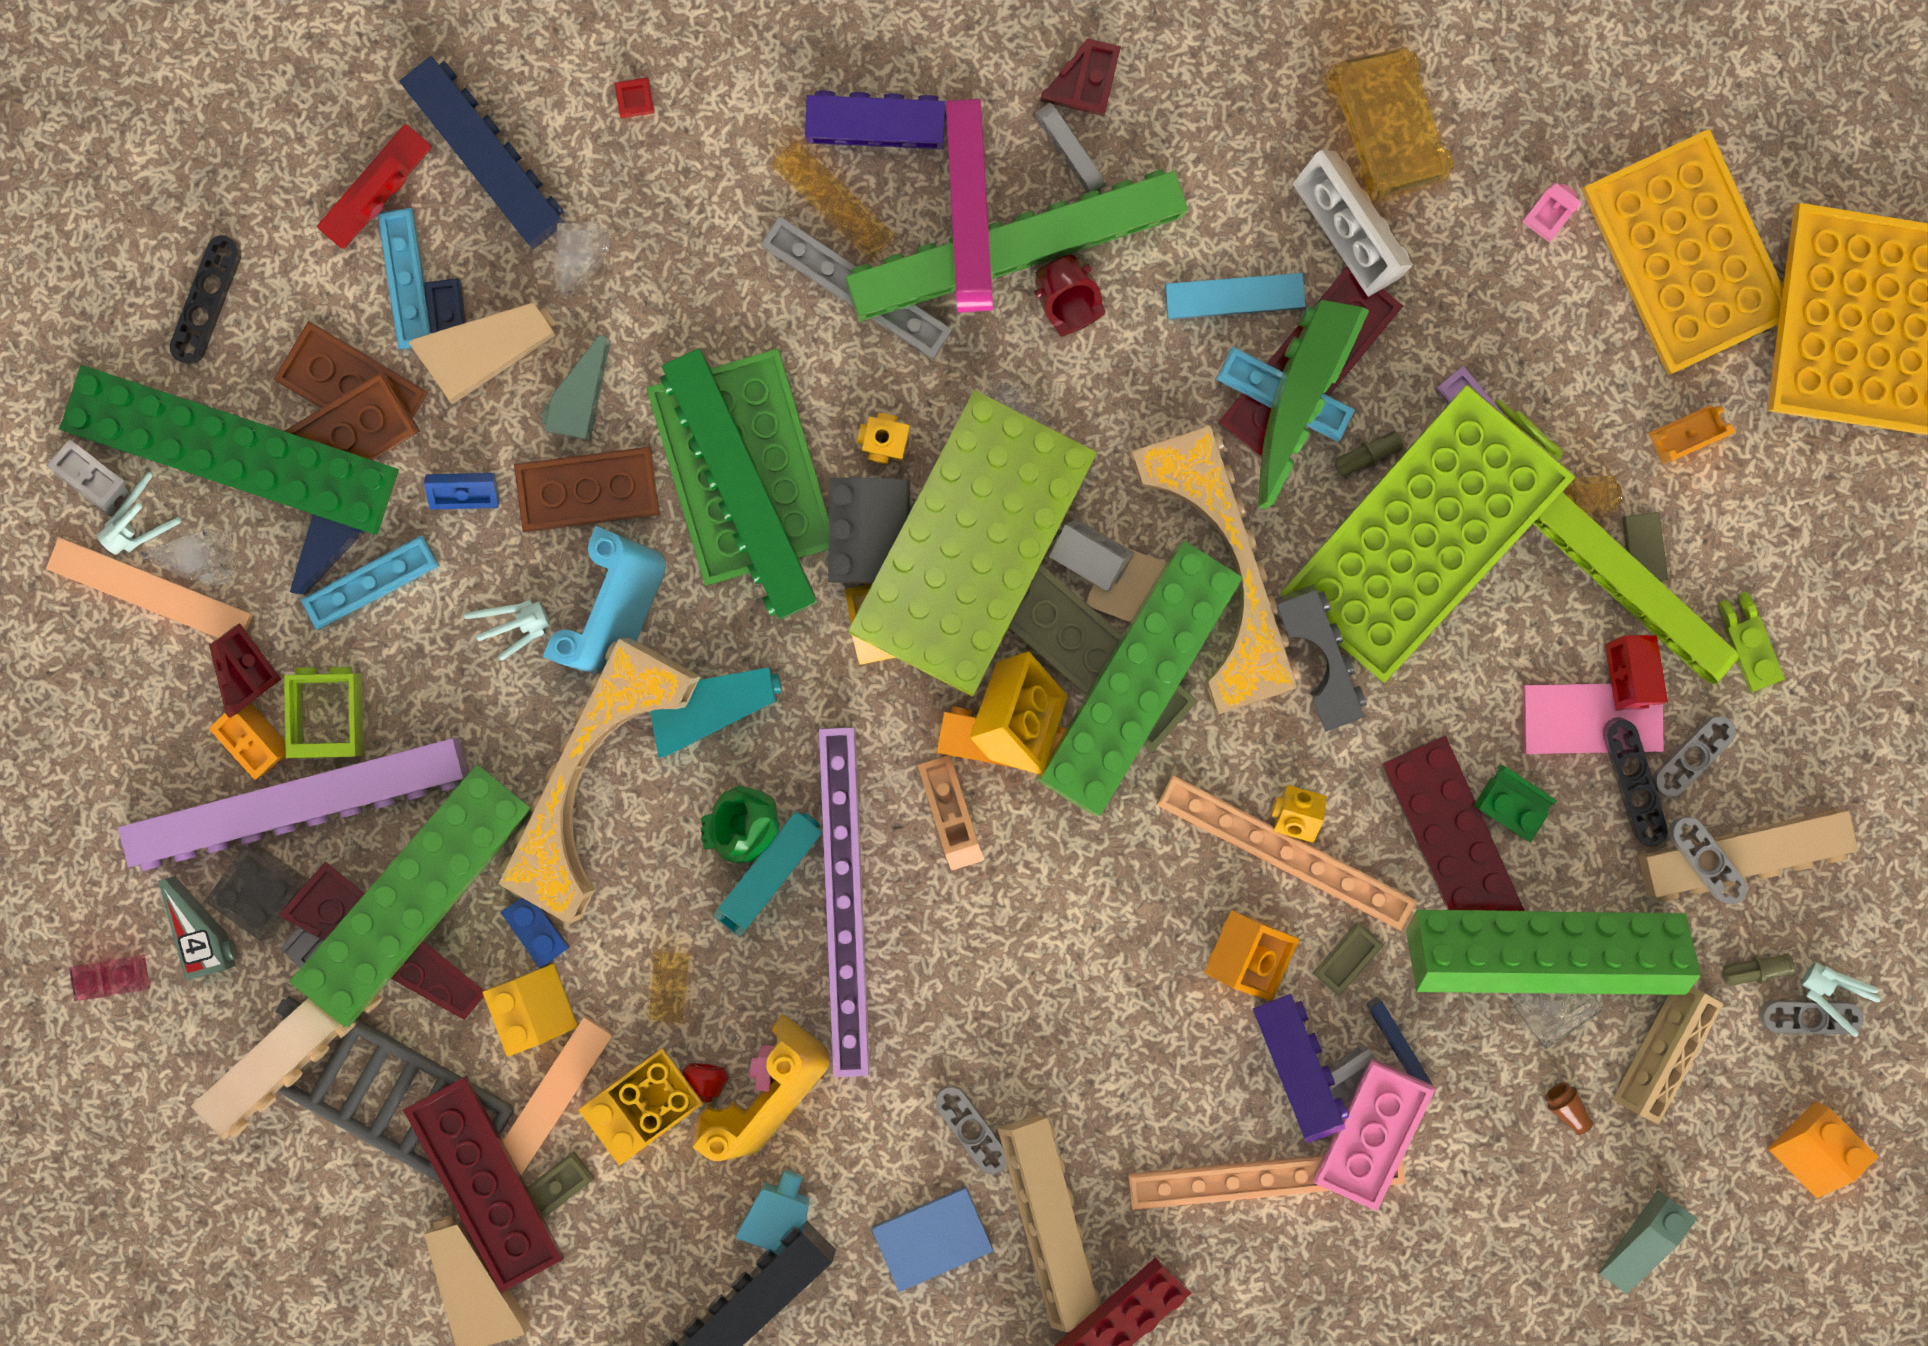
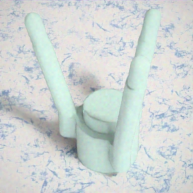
(118, 532)
(531, 619)
(1824, 980)

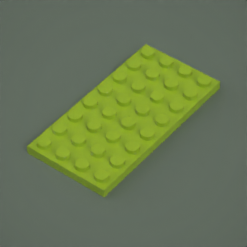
(1431, 530)
(972, 543)

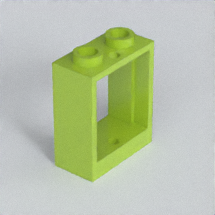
(294, 714)

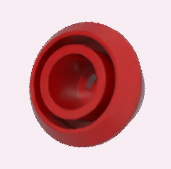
(706, 1079)

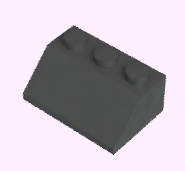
(864, 525)

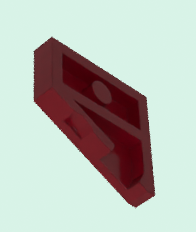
(1085, 79)
(240, 669)

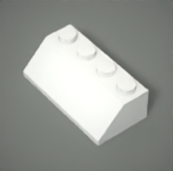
(1351, 222)

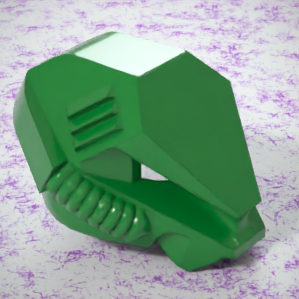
(748, 831)

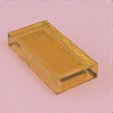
(669, 986)

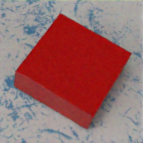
(634, 97)

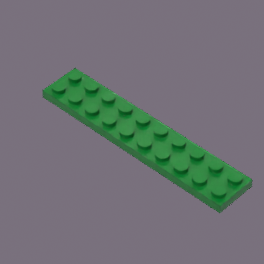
(229, 449)

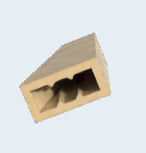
(481, 349)
(470, 1296)

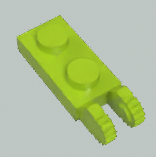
(1752, 644)

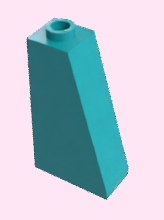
(714, 706)
(768, 873)

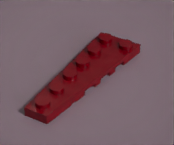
(331, 896)

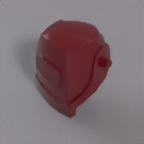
(1069, 294)

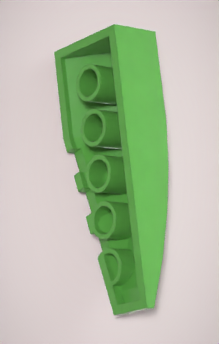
(1311, 368)

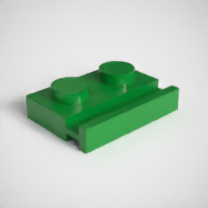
(1514, 803)

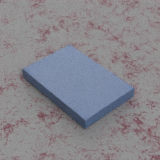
(932, 1239)

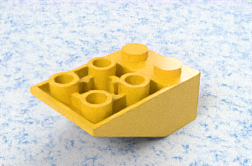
(640, 1106)

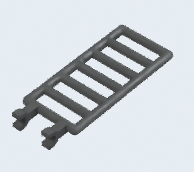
(373, 1134)

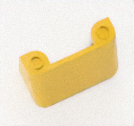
(795, 1068)

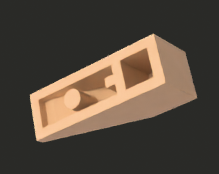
(950, 812)

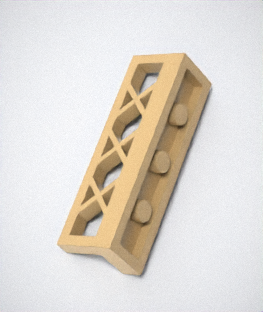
(1666, 1050)

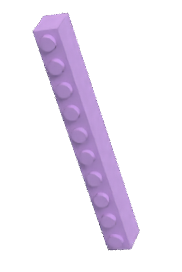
(294, 802)
(844, 901)

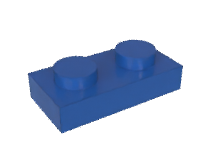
(462, 491)
(535, 931)

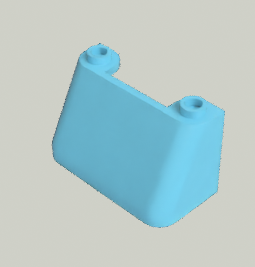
(620, 605)

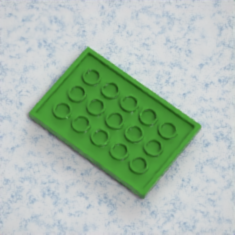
(773, 434)

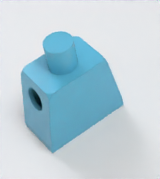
(775, 1212)

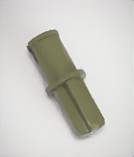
(1369, 453)
(1758, 970)

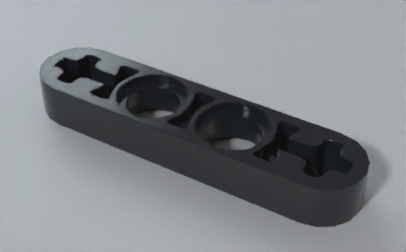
(200, 298)
(1630, 783)

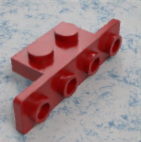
(374, 186)

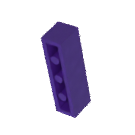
(875, 121)
(1299, 1068)

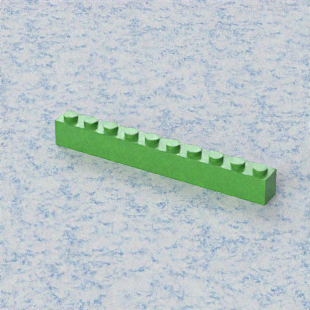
(1021, 244)

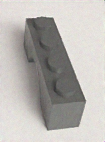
(1306, 618)

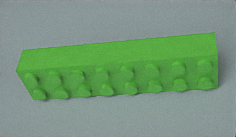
(1139, 678)
(411, 896)
(1552, 952)

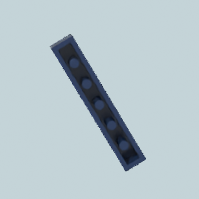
(482, 152)

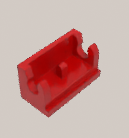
(1636, 672)

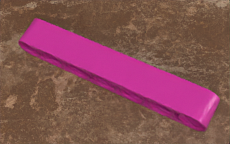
(969, 206)

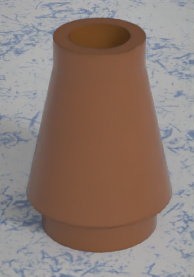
(1568, 1106)

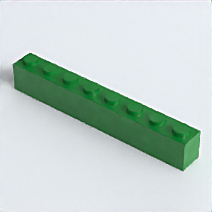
(739, 484)

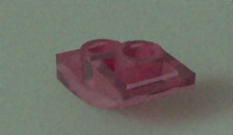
(109, 977)

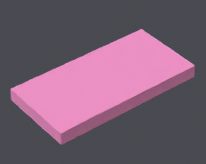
(1574, 716)
(1376, 1134)

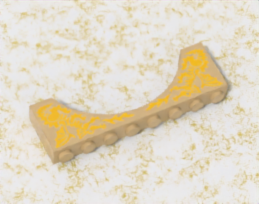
(1257, 658)
(546, 859)

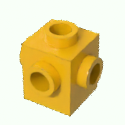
(893, 448)
(1299, 813)

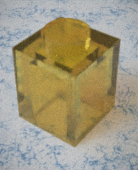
(1595, 493)

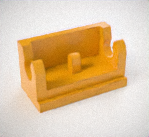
(1690, 433)
(251, 740)

